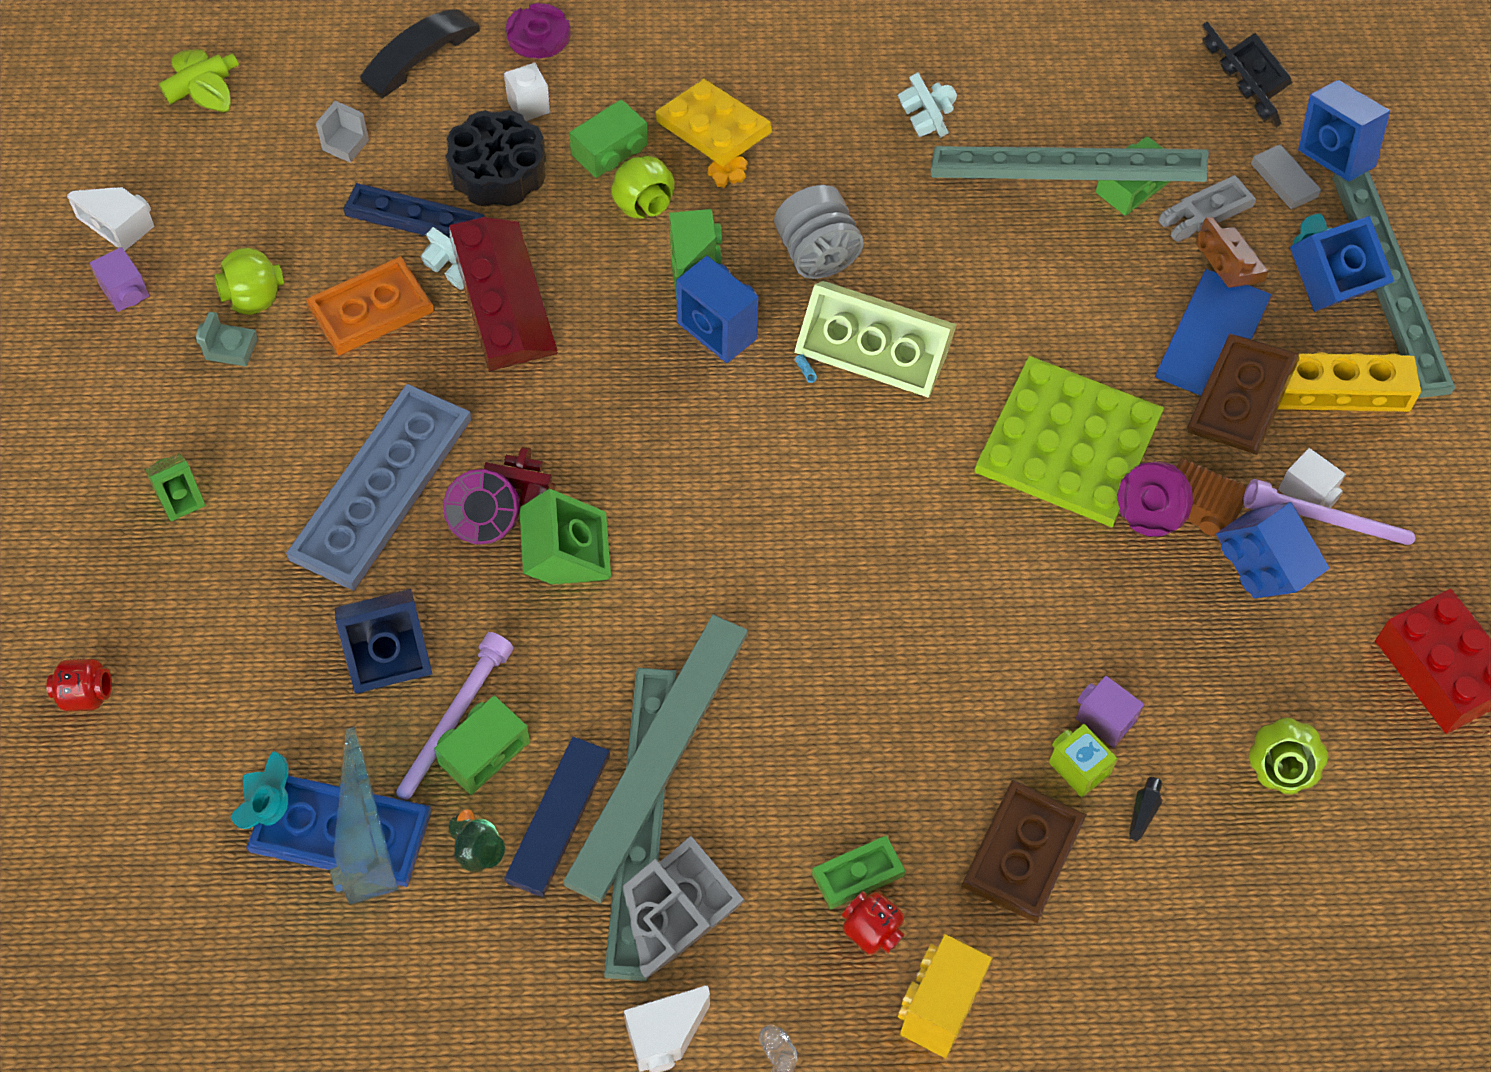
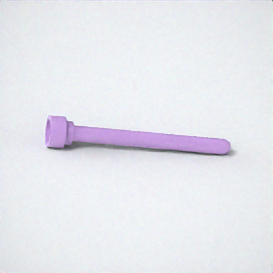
(1261, 494)
(493, 652)

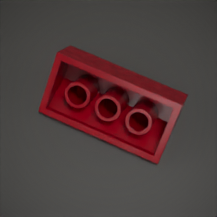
(502, 292)

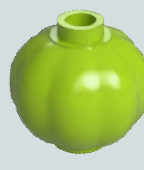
(642, 181)
(248, 281)
(1288, 756)

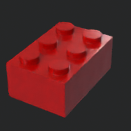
(1442, 658)

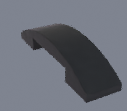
(412, 46)

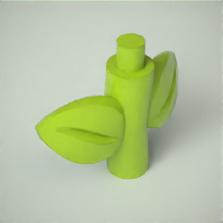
(200, 79)

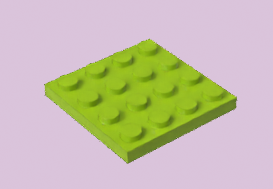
(1068, 440)

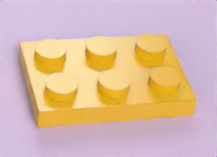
(713, 122)

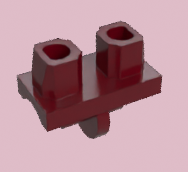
(521, 477)

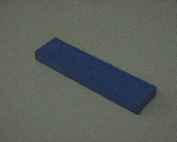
(403, 211)
(557, 817)

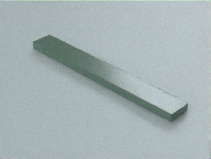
(1070, 163)
(1398, 299)
(655, 760)
(622, 954)

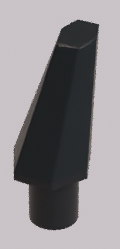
(1146, 805)

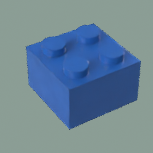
(1343, 130)
(1342, 263)
(717, 308)
(1272, 551)

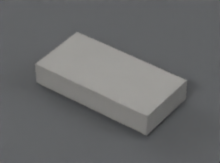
(1285, 176)

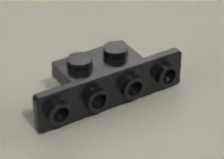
(1254, 67)

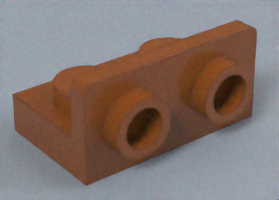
(1230, 255)

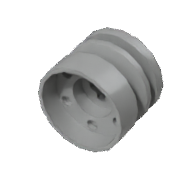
(818, 231)

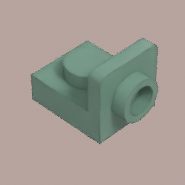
(225, 342)

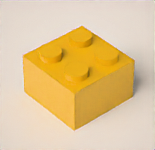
(946, 992)

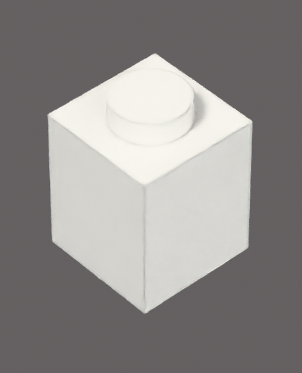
(527, 91)
(1313, 480)

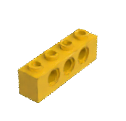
(1353, 383)

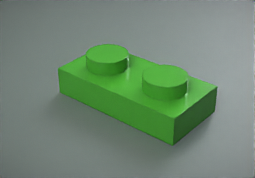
(858, 871)

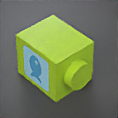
(1082, 759)

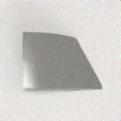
(676, 904)

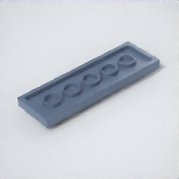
(379, 487)

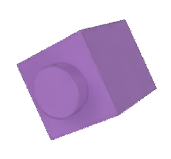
(119, 279)
(1108, 710)

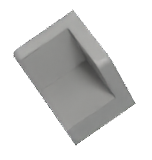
(342, 131)

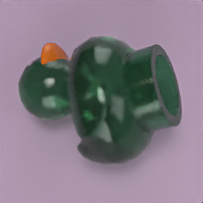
(476, 842)

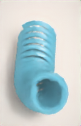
(807, 369)

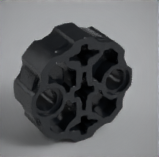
(496, 158)

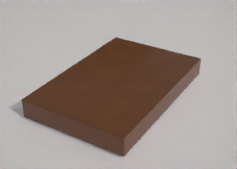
(1243, 393)
(1024, 851)

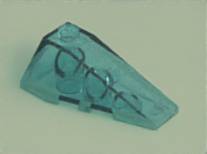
(360, 844)

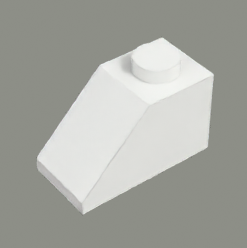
(113, 214)
(665, 1028)

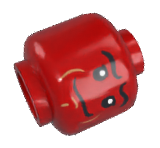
(79, 685)
(873, 922)

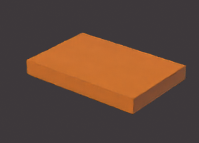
(369, 305)

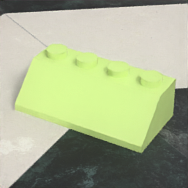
(874, 338)

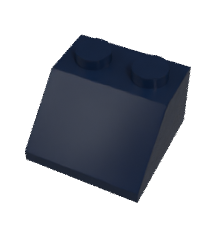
(382, 641)

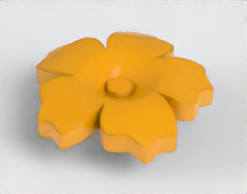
(730, 172)

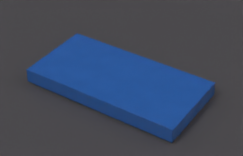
(1205, 328)
(310, 822)

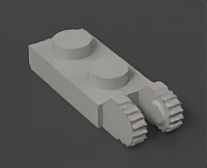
(1216, 201)

